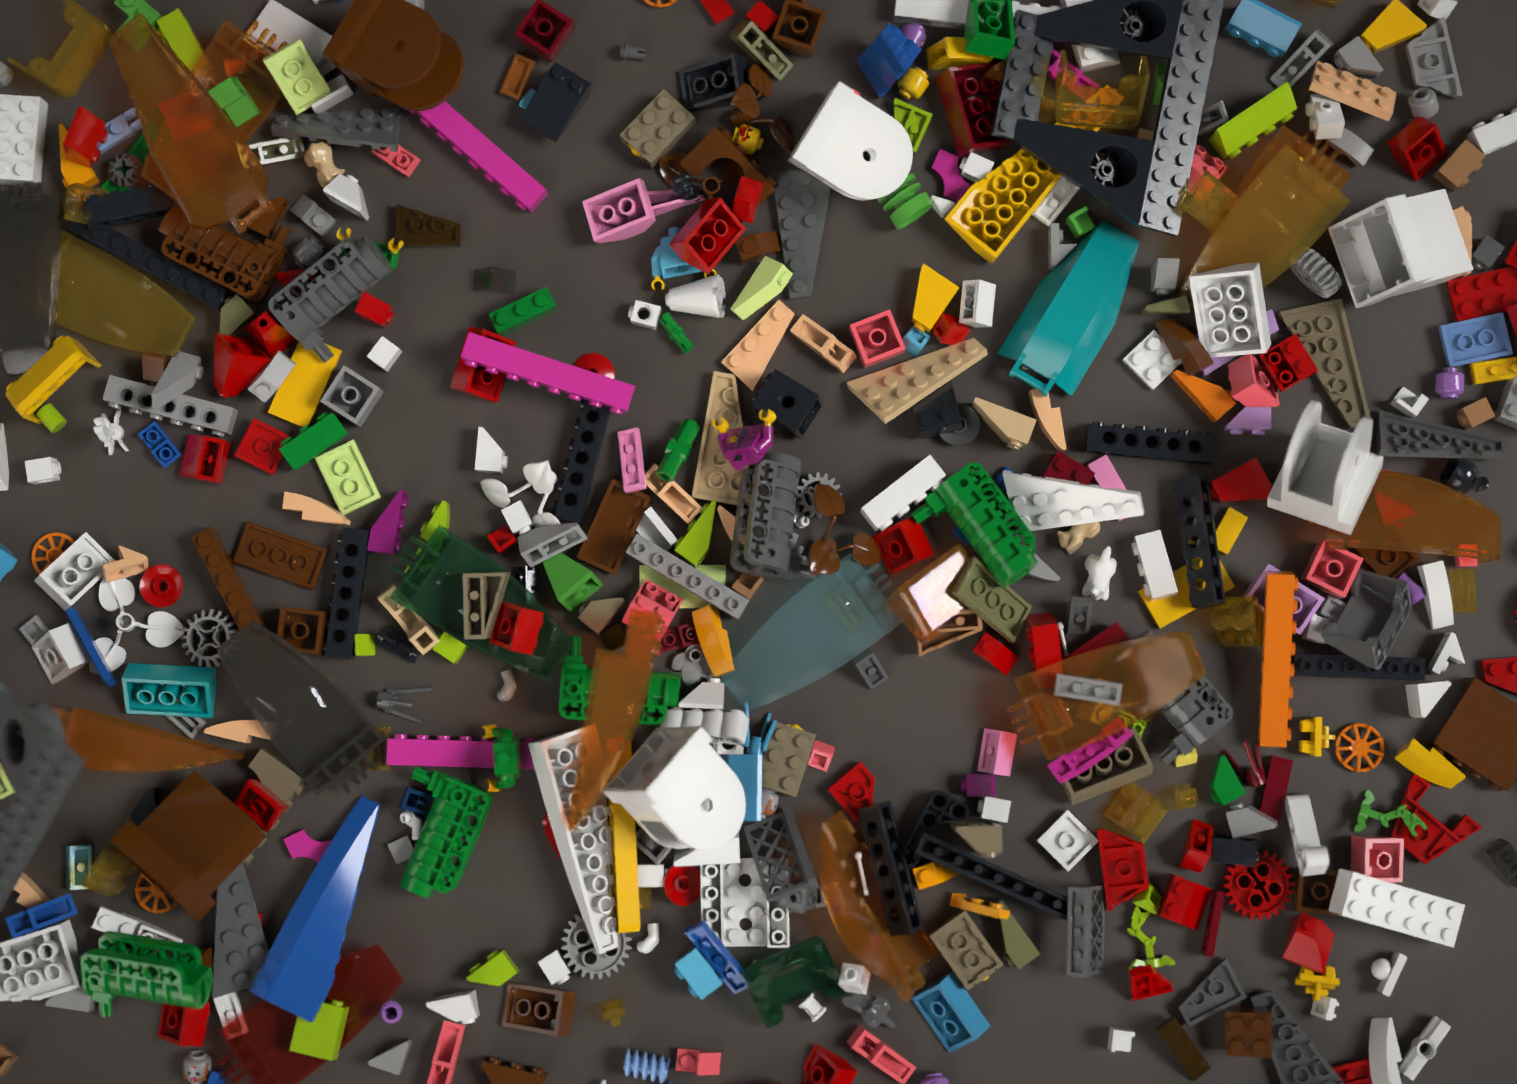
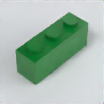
(523, 312)
(312, 440)

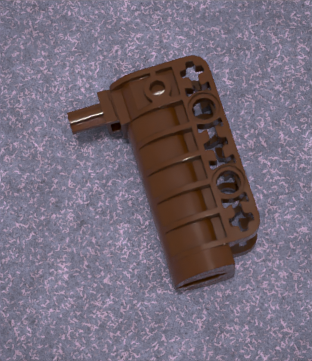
(226, 252)

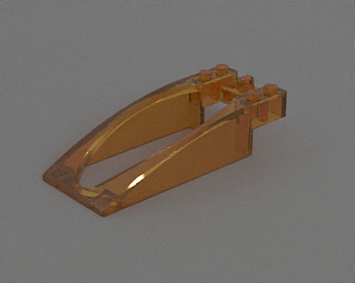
(614, 710)
(125, 746)

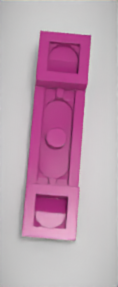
(1080, 760)

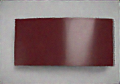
(679, 637)

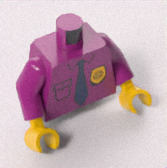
(746, 444)

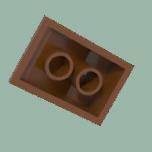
(539, 1009)

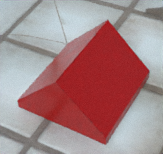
(261, 804)

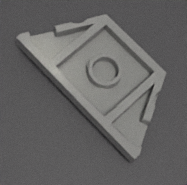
(1433, 61)

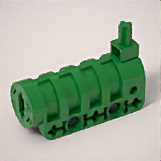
(983, 524)

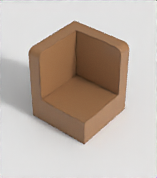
(747, 585)
(7, 1059)

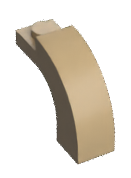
(415, 626)

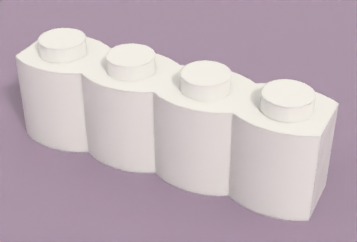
(720, 726)

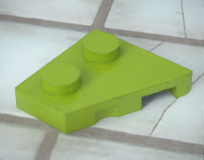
(913, 121)

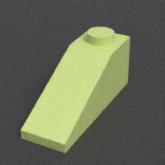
(763, 286)

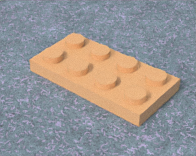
(1353, 91)

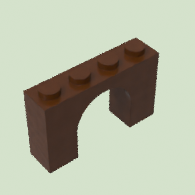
(719, 145)

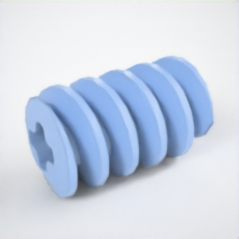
(646, 1066)

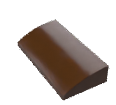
(613, 527)

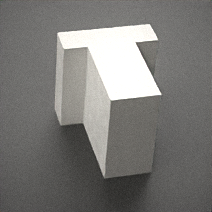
(1400, 247)

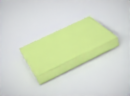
(297, 76)
(348, 477)

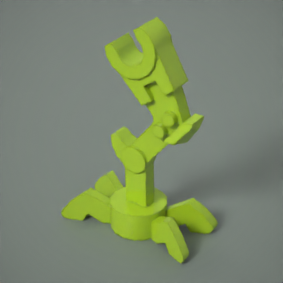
(1138, 919)

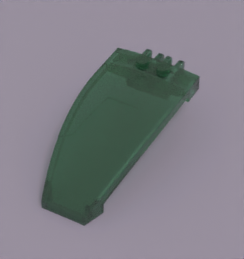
(435, 592)

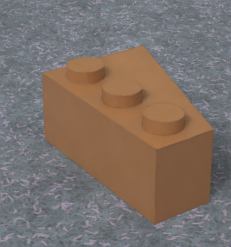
(956, 628)

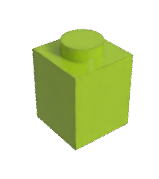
(450, 647)

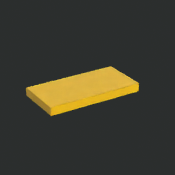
(304, 386)
(1172, 608)

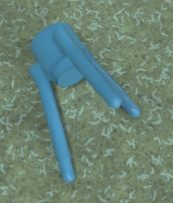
(759, 744)

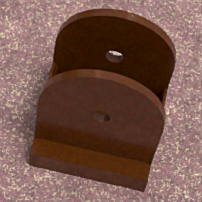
(397, 53)

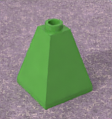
(570, 581)

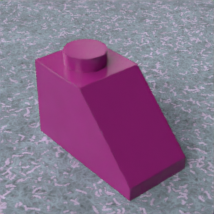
(978, 785)

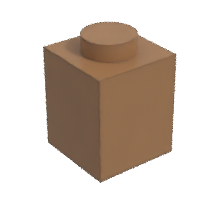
(1475, 413)

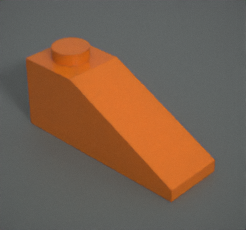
(1207, 396)

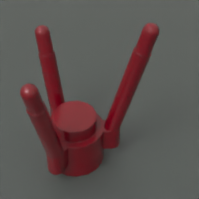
(1255, 774)

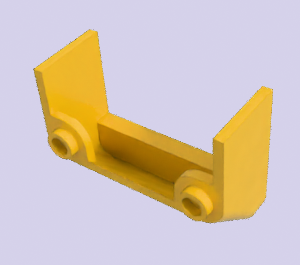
(47, 376)

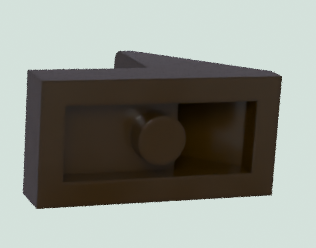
(615, 636)

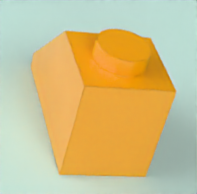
(931, 874)

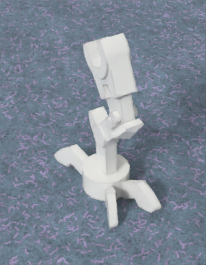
(109, 432)

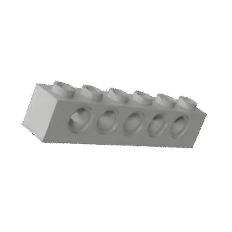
(225, 415)
(687, 576)

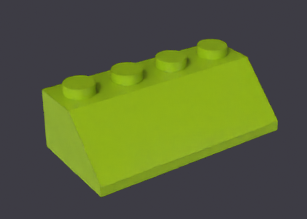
(1253, 122)

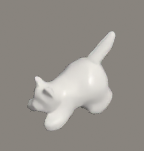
(1100, 571)

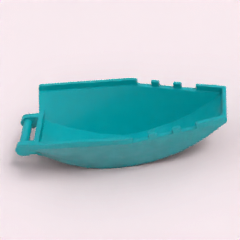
(1072, 311)

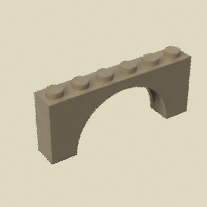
(278, 778)

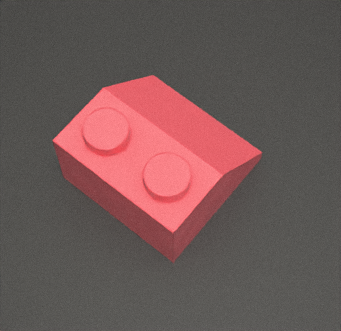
(1252, 383)
(1378, 857)

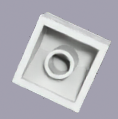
(61, 652)

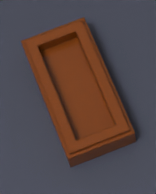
(517, 77)

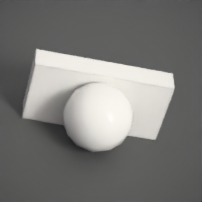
(1388, 972)

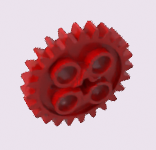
(1242, 895)

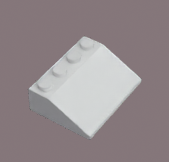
(1231, 310)

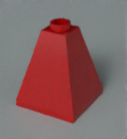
(270, 334)
(236, 363)

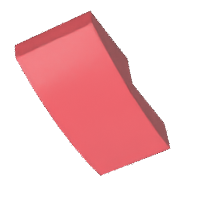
(401, 161)

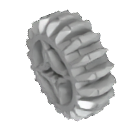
(1317, 274)
(195, 627)

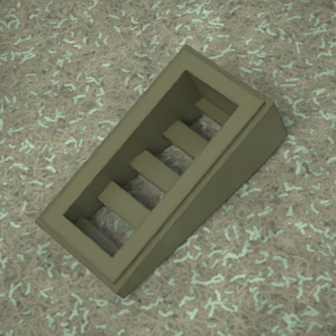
(1173, 306)

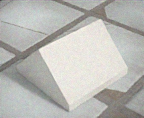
(1424, 696)

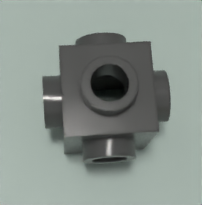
(801, 900)

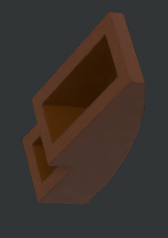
(1184, 345)

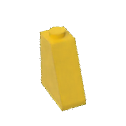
(1392, 27)
(952, 53)
(931, 298)

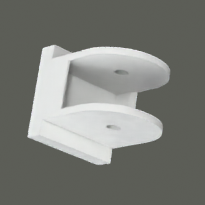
(836, 143)
(1326, 472)
(681, 790)

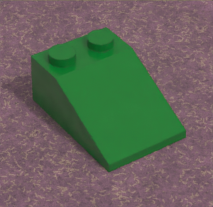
(989, 28)

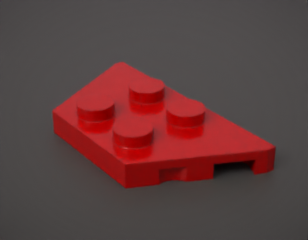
(1122, 867)

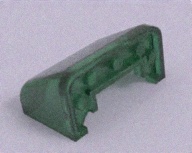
(791, 976)

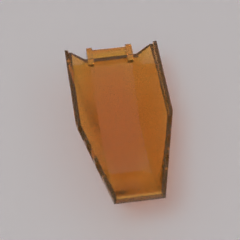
(861, 918)

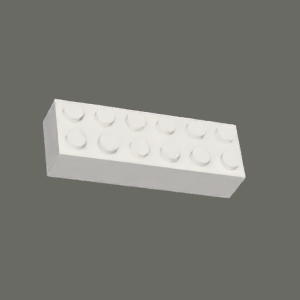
(1396, 907)

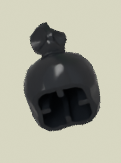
(1463, 476)

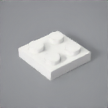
(1151, 360)
(1067, 840)

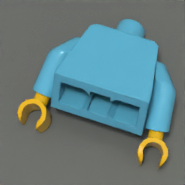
(668, 263)

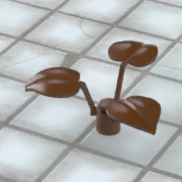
(748, 108)
(671, 168)
(823, 552)

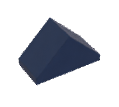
(416, 800)

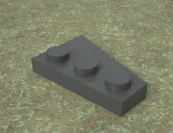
(1213, 994)

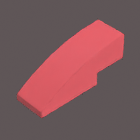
(446, 1053)
(881, 1054)

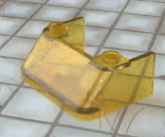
(75, 56)
(1099, 105)

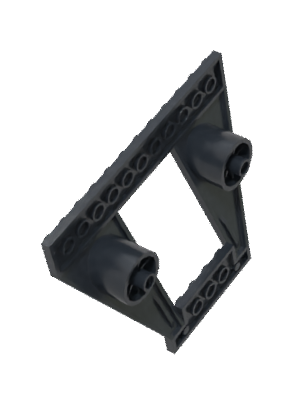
(1152, 171)

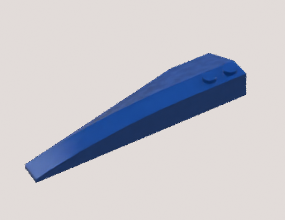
(309, 943)

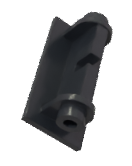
(529, 577)
(398, 644)

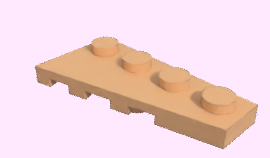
(755, 350)

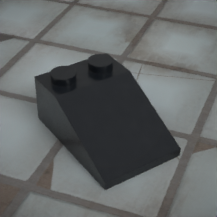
(713, 82)
(556, 102)
(938, 412)

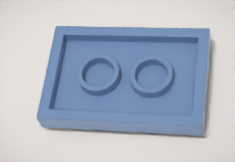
(1475, 340)

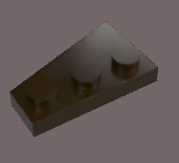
(424, 230)

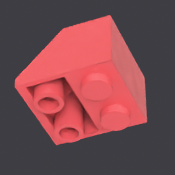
(1204, 162)
(655, 599)

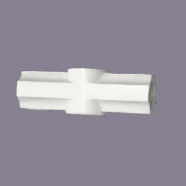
(1432, 1035)

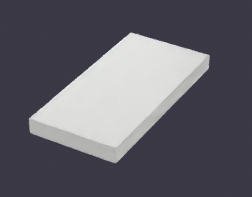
(289, 27)

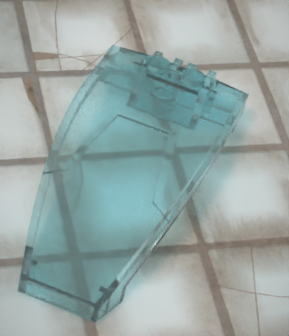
(813, 635)

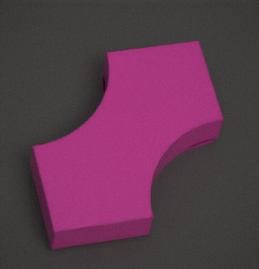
(947, 168)
(303, 845)

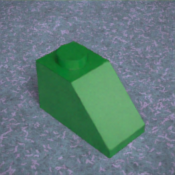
(1224, 782)

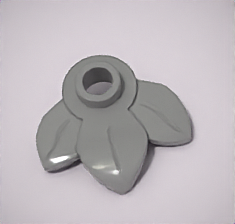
(692, 667)

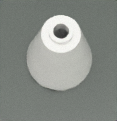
(699, 297)

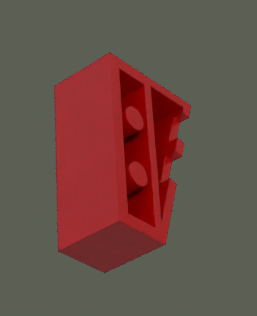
(1043, 640)

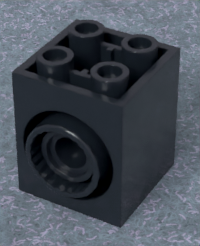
(778, 394)

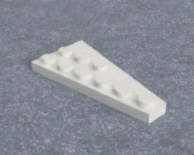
(1061, 503)

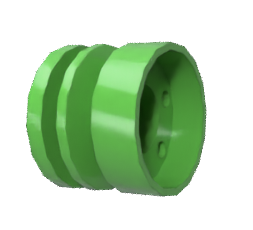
(906, 203)

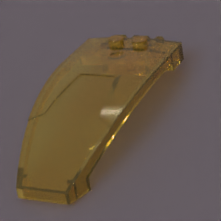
(1274, 218)
(116, 302)

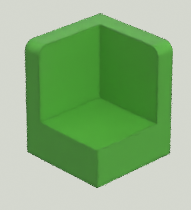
(1080, 223)

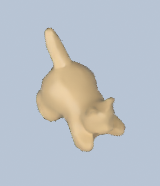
(321, 157)
(1074, 537)

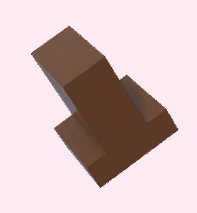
(190, 843)

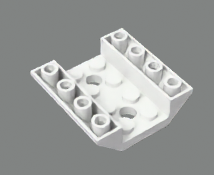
(727, 902)

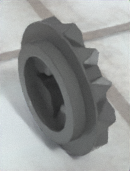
(132, 175)

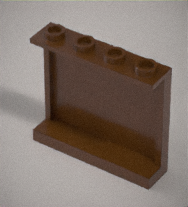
(1482, 735)

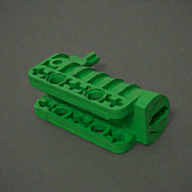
(577, 679)
(443, 833)
(145, 973)

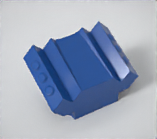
(887, 58)

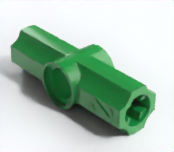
(678, 450)

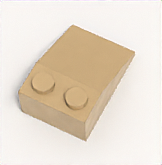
(1007, 424)

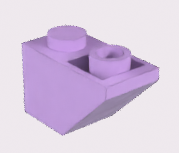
(1250, 419)

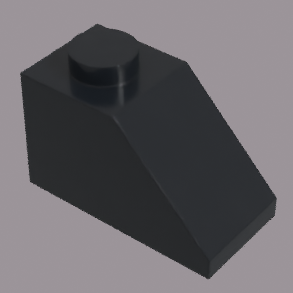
(146, 806)

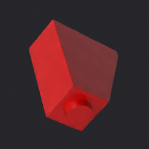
(1241, 484)

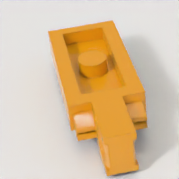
(976, 905)

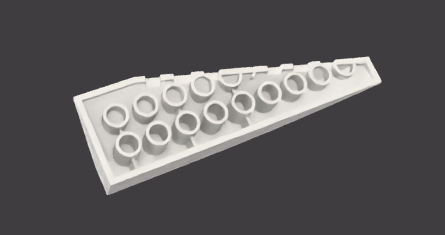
(585, 850)
(39, 964)

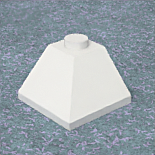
(347, 194)
(707, 695)
(456, 1006)

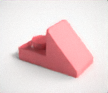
(698, 1061)

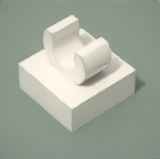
(1324, 1007)

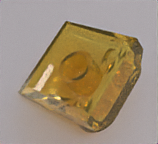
(74, 198)

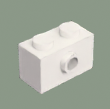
(1325, 117)
(977, 303)

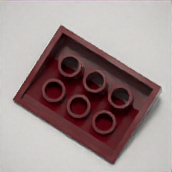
(970, 107)

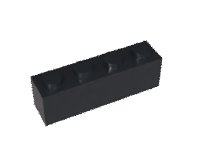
(125, 207)

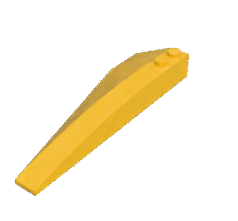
(1003, 202)

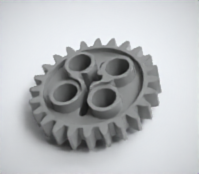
(603, 962)

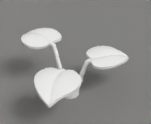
(537, 475)
(161, 631)

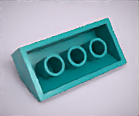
(154, 689)

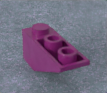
(386, 530)

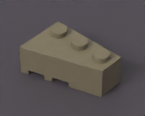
(482, 602)

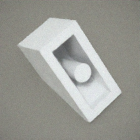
(489, 455)

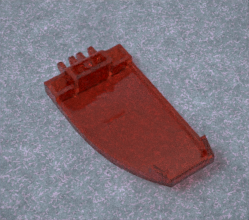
(265, 1032)

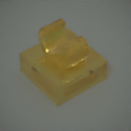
(1185, 798)
(613, 1010)

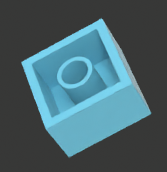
(698, 973)

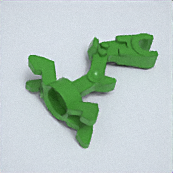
(1409, 819)

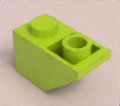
(495, 971)

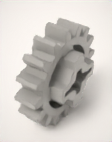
(808, 492)

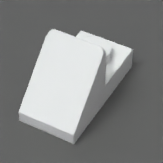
(1447, 649)

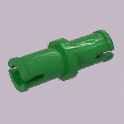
(676, 333)

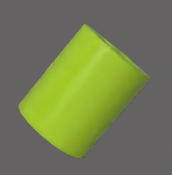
(51, 418)

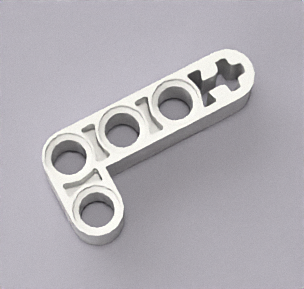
(1310, 855)

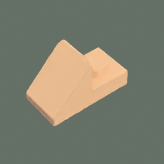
(130, 564)

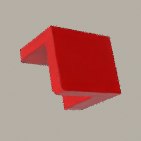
(763, 17)
(949, 330)
(502, 539)

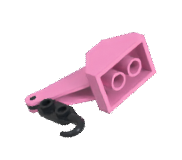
(628, 208)

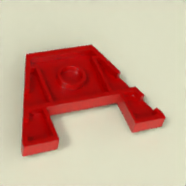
(1437, 837)

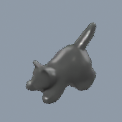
(872, 1008)

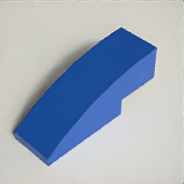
(41, 915)

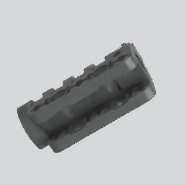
(329, 291)
(769, 519)
(1193, 716)

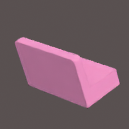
(997, 752)

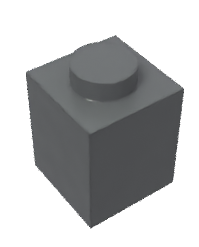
(1485, 253)

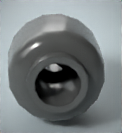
(308, 251)

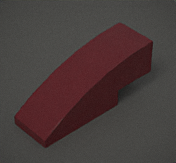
(1109, 636)

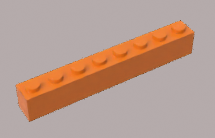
(1276, 658)

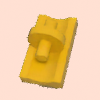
(1318, 738)
(1315, 983)

